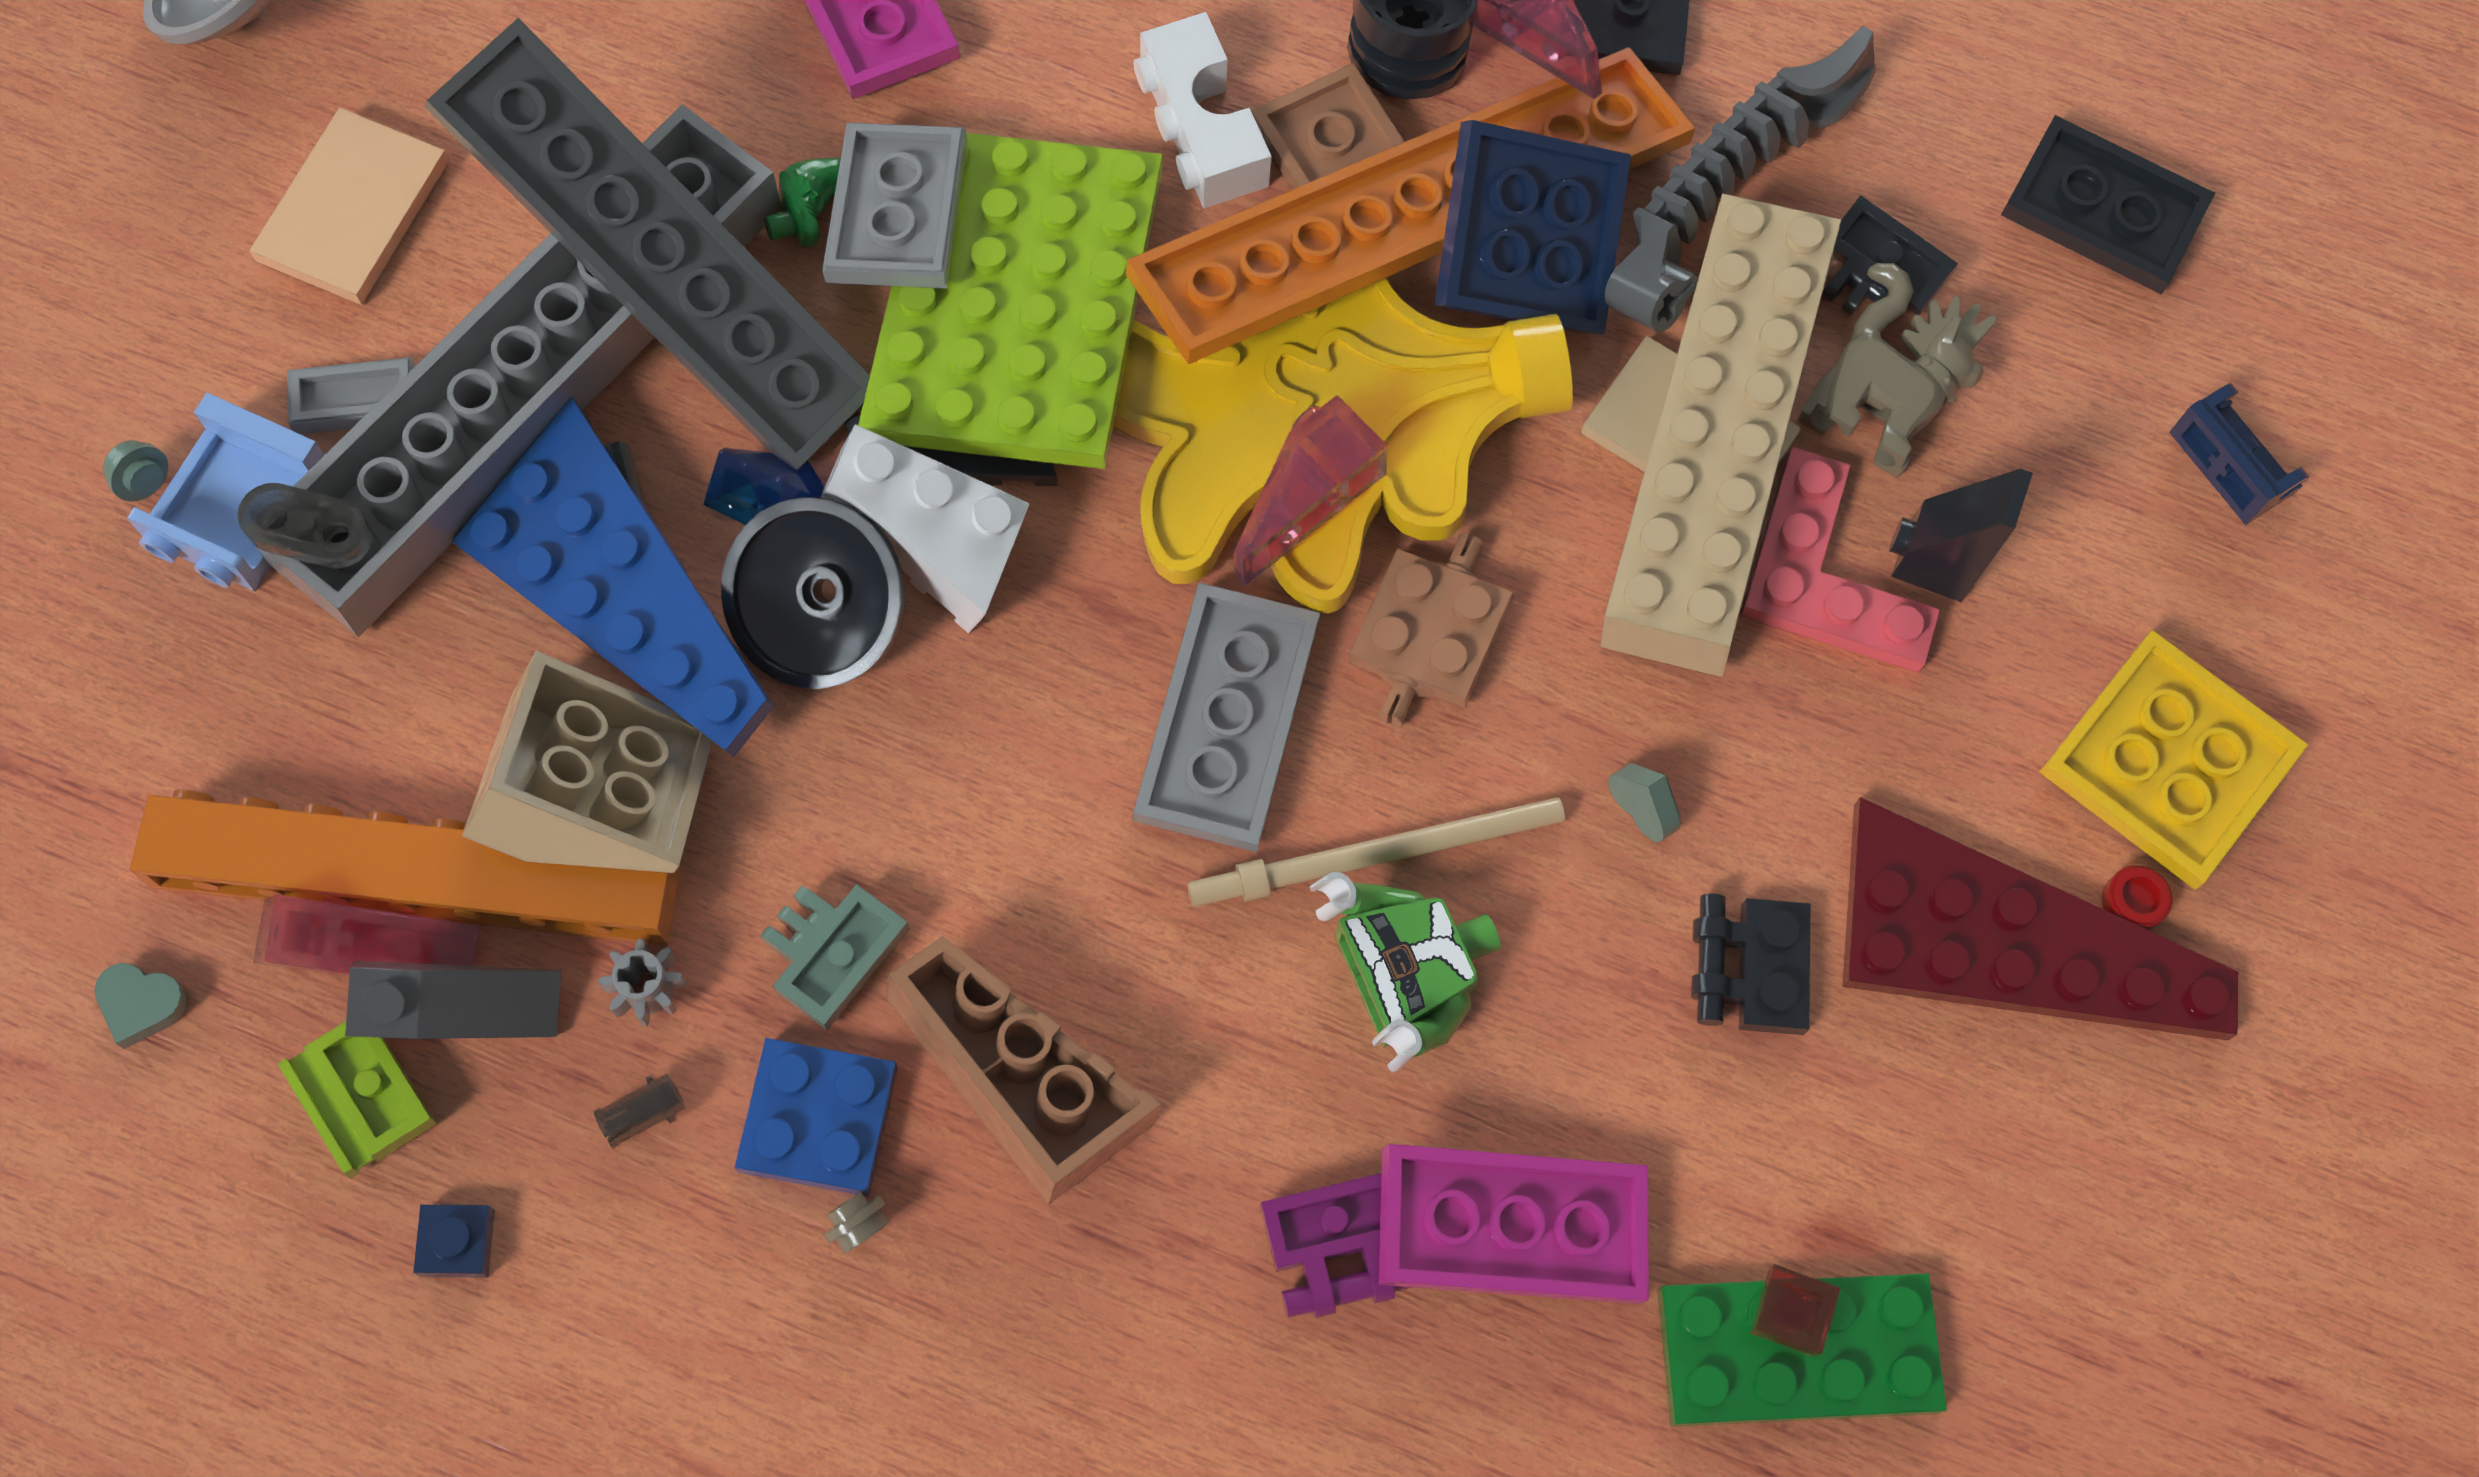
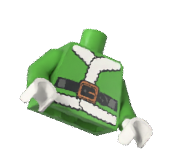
(1407, 961)

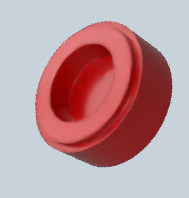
(2138, 896)

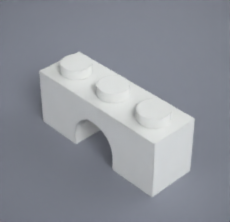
(1217, 152)

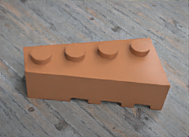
(1023, 1077)

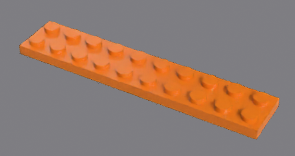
(1374, 214)

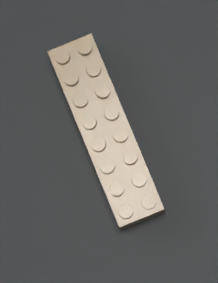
(1720, 436)

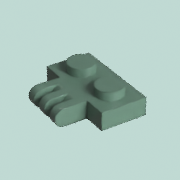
(832, 950)

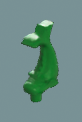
(802, 196)

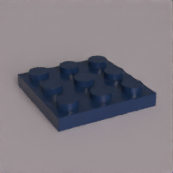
(1531, 227)

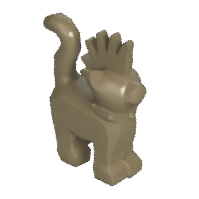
(1889, 384)

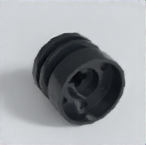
(1411, 44)

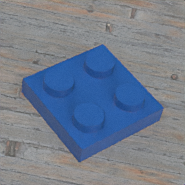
(816, 1117)

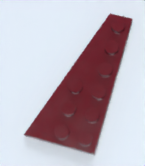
(1979, 933)

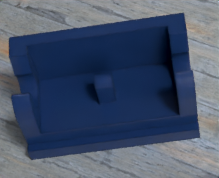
(2234, 456)

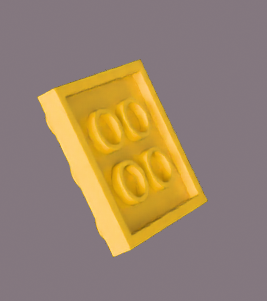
(2173, 759)

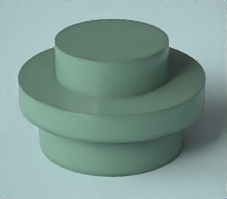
(135, 470)

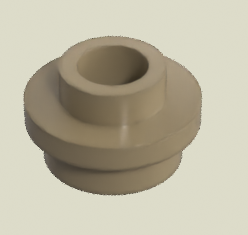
(856, 1221)

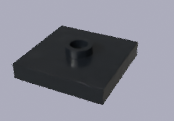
(1648, 27)

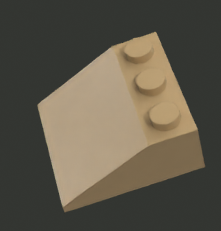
(588, 775)

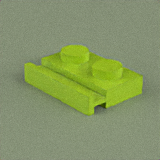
(356, 1097)

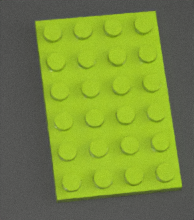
(1034, 312)

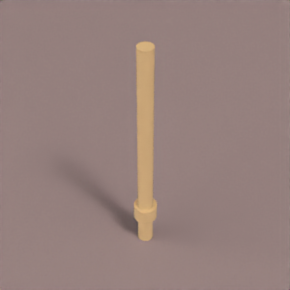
(1255, 879)

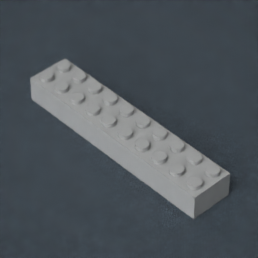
(493, 387)

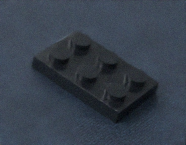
(2108, 204)

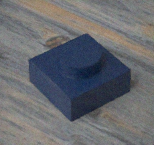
(454, 1241)

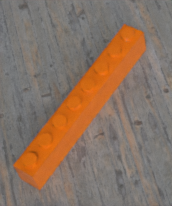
(389, 867)

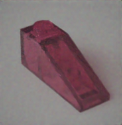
(1546, 34)
(1318, 472)
(333, 936)

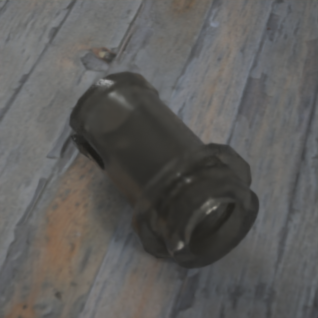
(640, 1110)

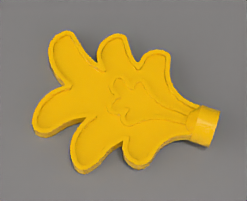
(1411, 379)

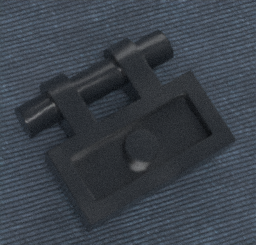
(1773, 964)

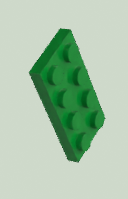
(1874, 1362)

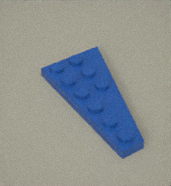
(597, 564)

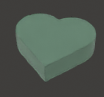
(1646, 798)
(138, 1002)

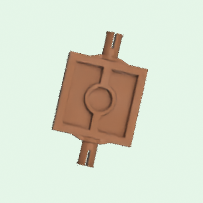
(1430, 629)

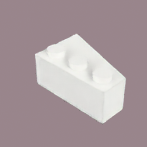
(940, 522)

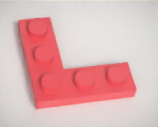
(1799, 598)

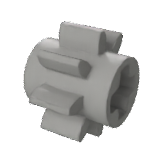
(629, 971)

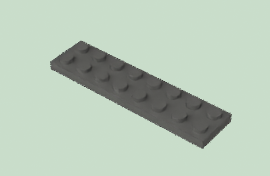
(651, 243)

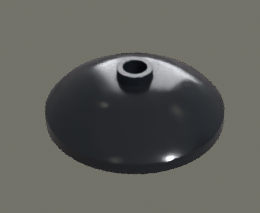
(777, 598)

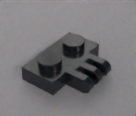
(1874, 237)

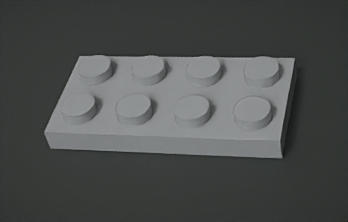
(1226, 717)

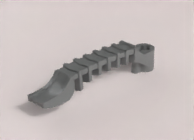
(1648, 281)

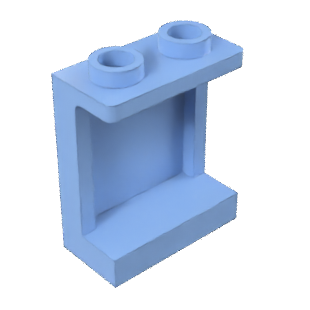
(202, 501)

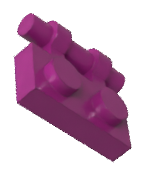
(1323, 1226)

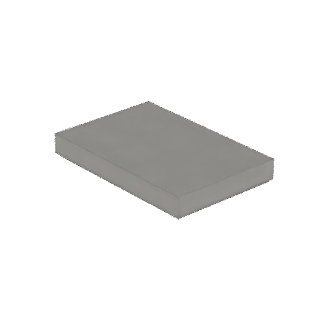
(895, 205)

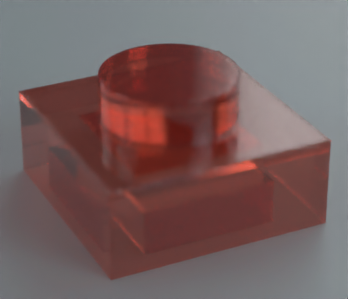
(1795, 1310)

